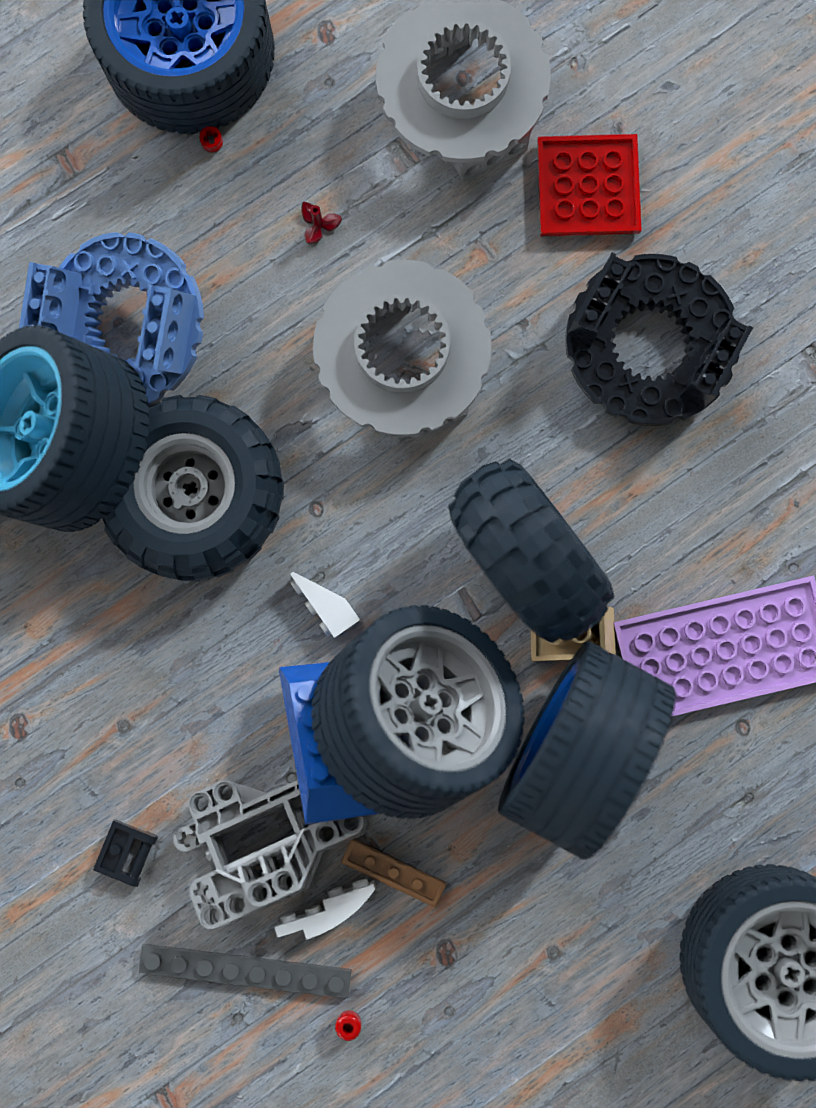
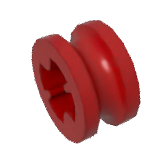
(208, 131)

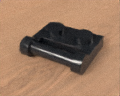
(117, 849)

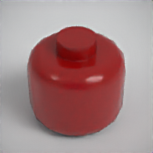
(348, 1025)

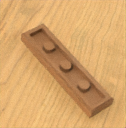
(393, 872)

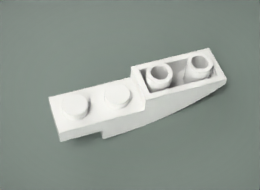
(337, 907)

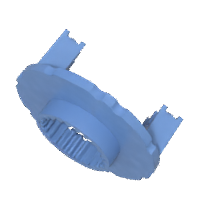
(72, 298)

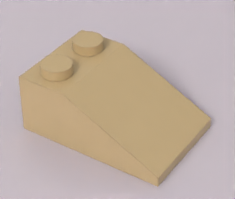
(600, 634)

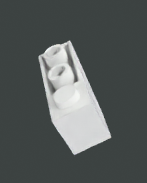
(331, 608)

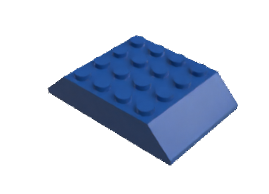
(320, 794)

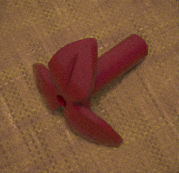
(312, 215)

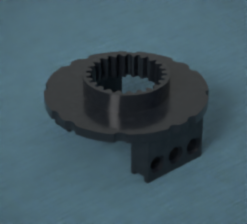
(685, 293)

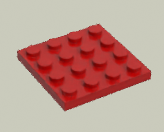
(588, 185)

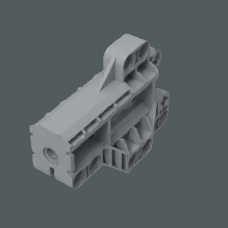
(229, 880)

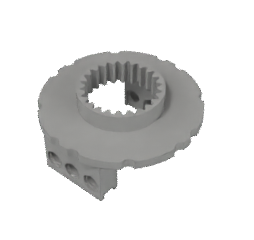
(469, 134)
(402, 408)

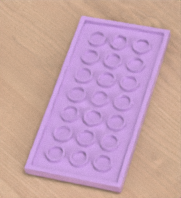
(728, 644)

